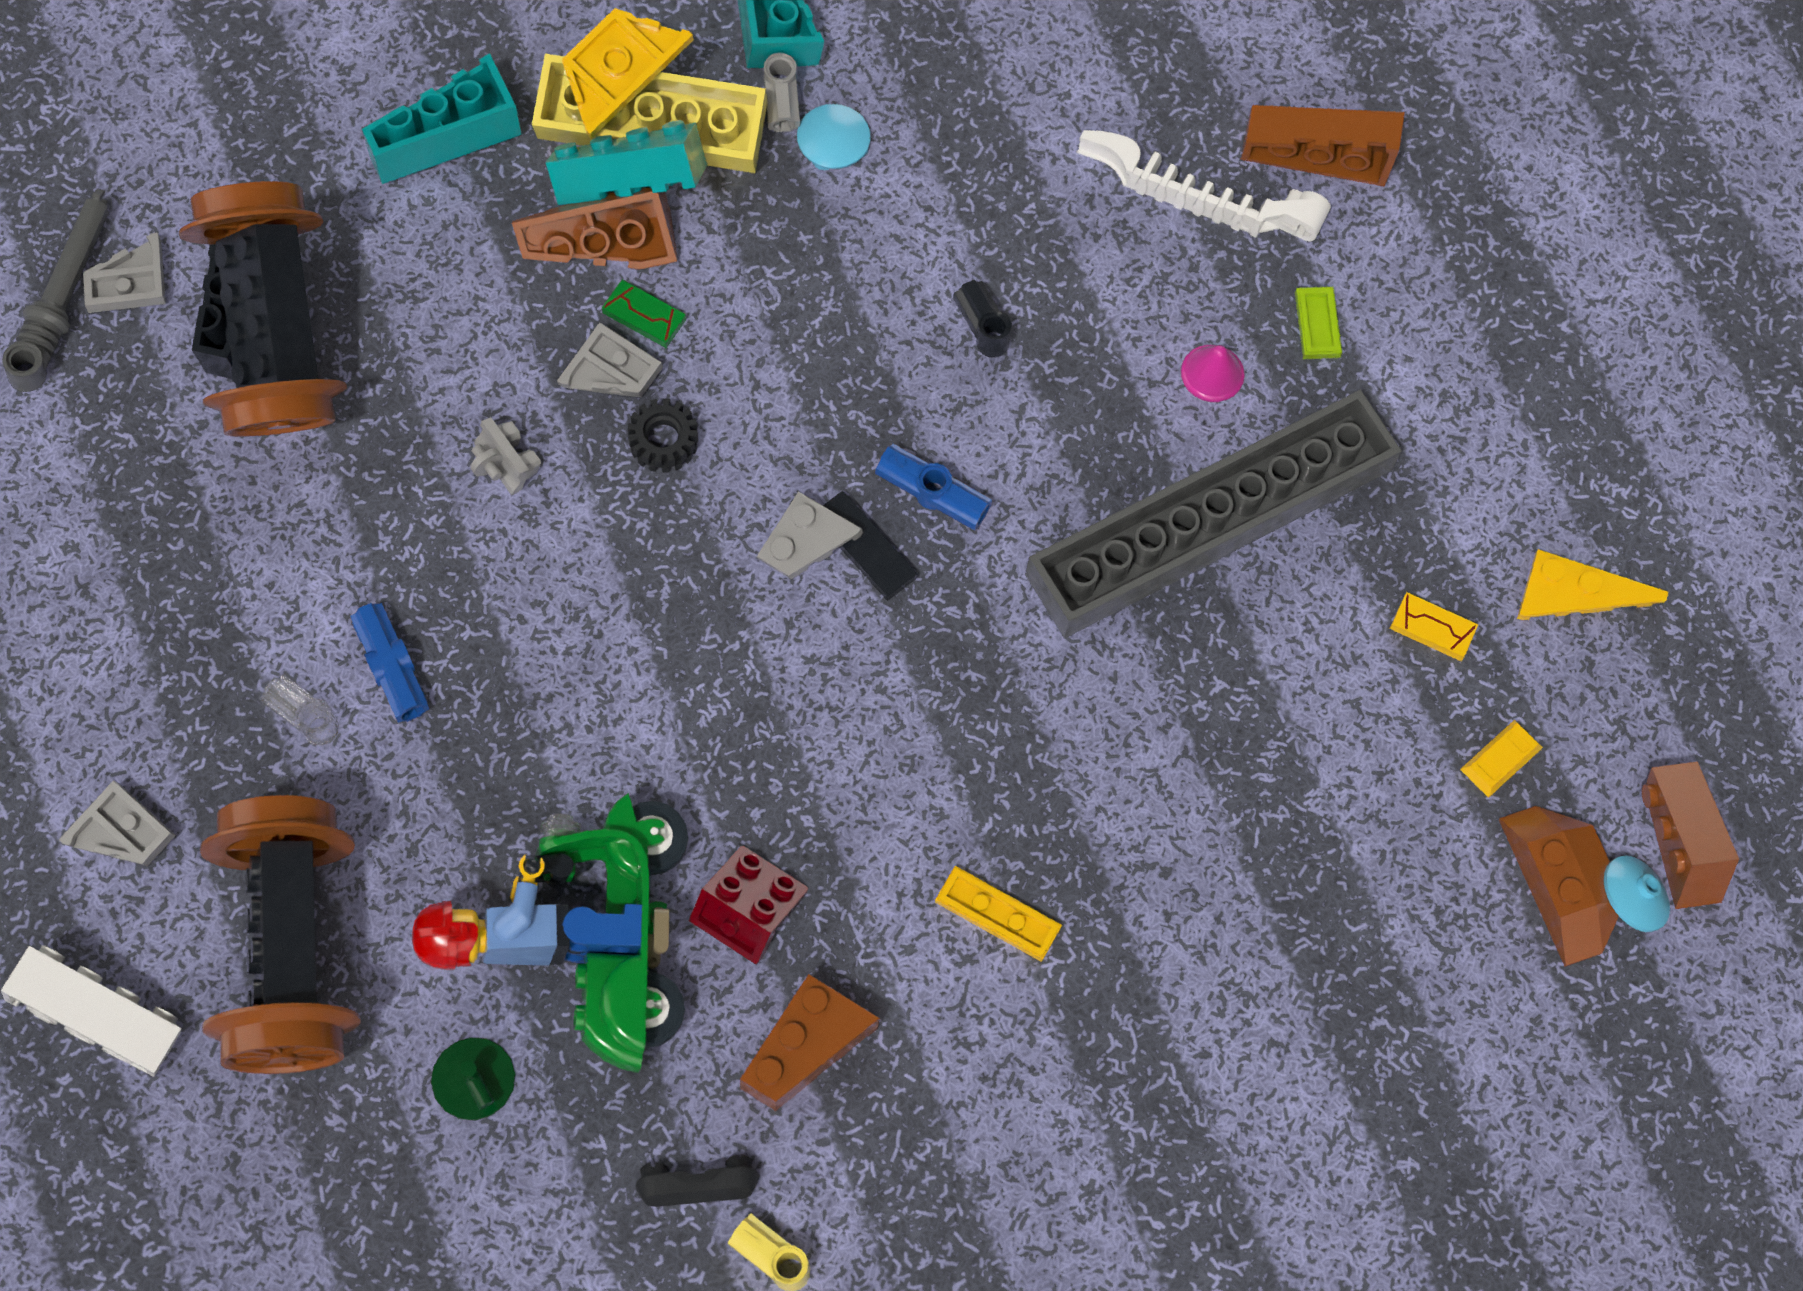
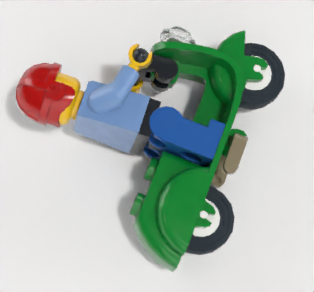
(621, 1001)

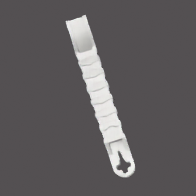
(1299, 214)

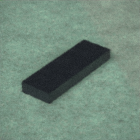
(872, 551)

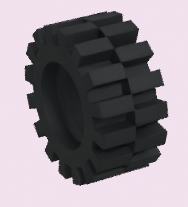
(663, 415)

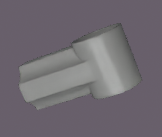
(781, 93)

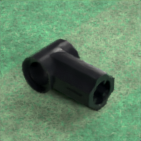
(984, 317)

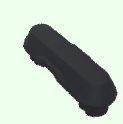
(679, 1188)

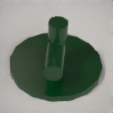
(473, 1079)

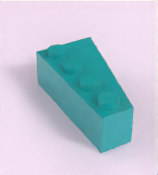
(779, 28)
(444, 123)
(627, 163)

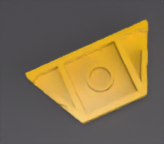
(618, 63)

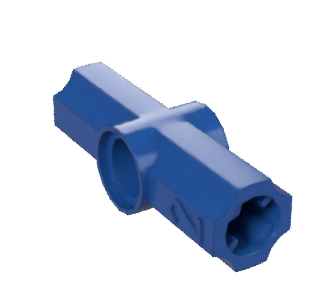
(953, 499)
(389, 662)

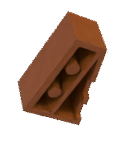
(1689, 834)
(805, 1041)

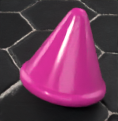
(1212, 373)

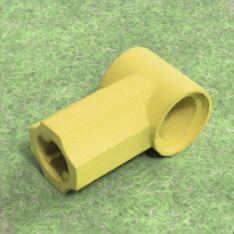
(768, 1251)

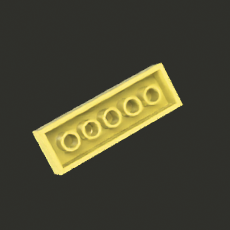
(725, 113)

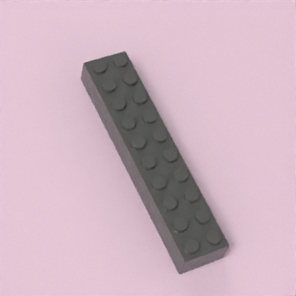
(1211, 513)

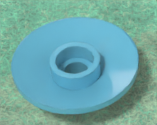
(1636, 894)

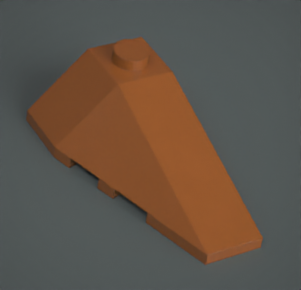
(612, 229)

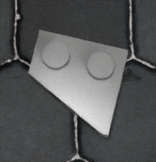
(127, 279)
(610, 366)
(805, 536)
(119, 828)

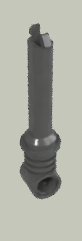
(46, 318)

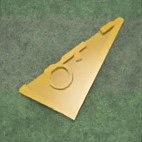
(1566, 587)

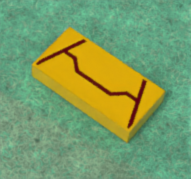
(1433, 626)

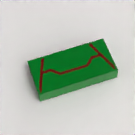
(644, 313)

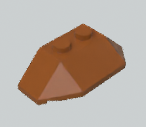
(1566, 877)

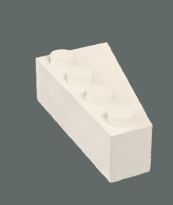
(91, 1010)

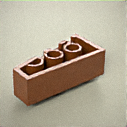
(1325, 141)

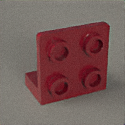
(746, 903)

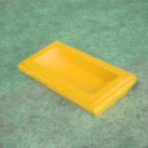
(1501, 758)

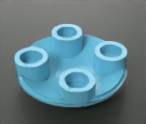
(833, 136)

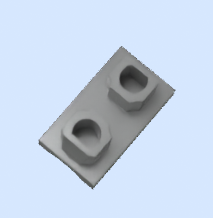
(499, 459)

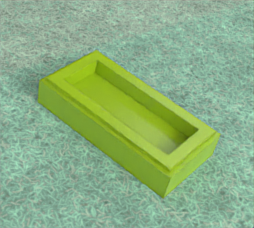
(1318, 322)

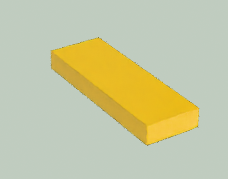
(998, 913)

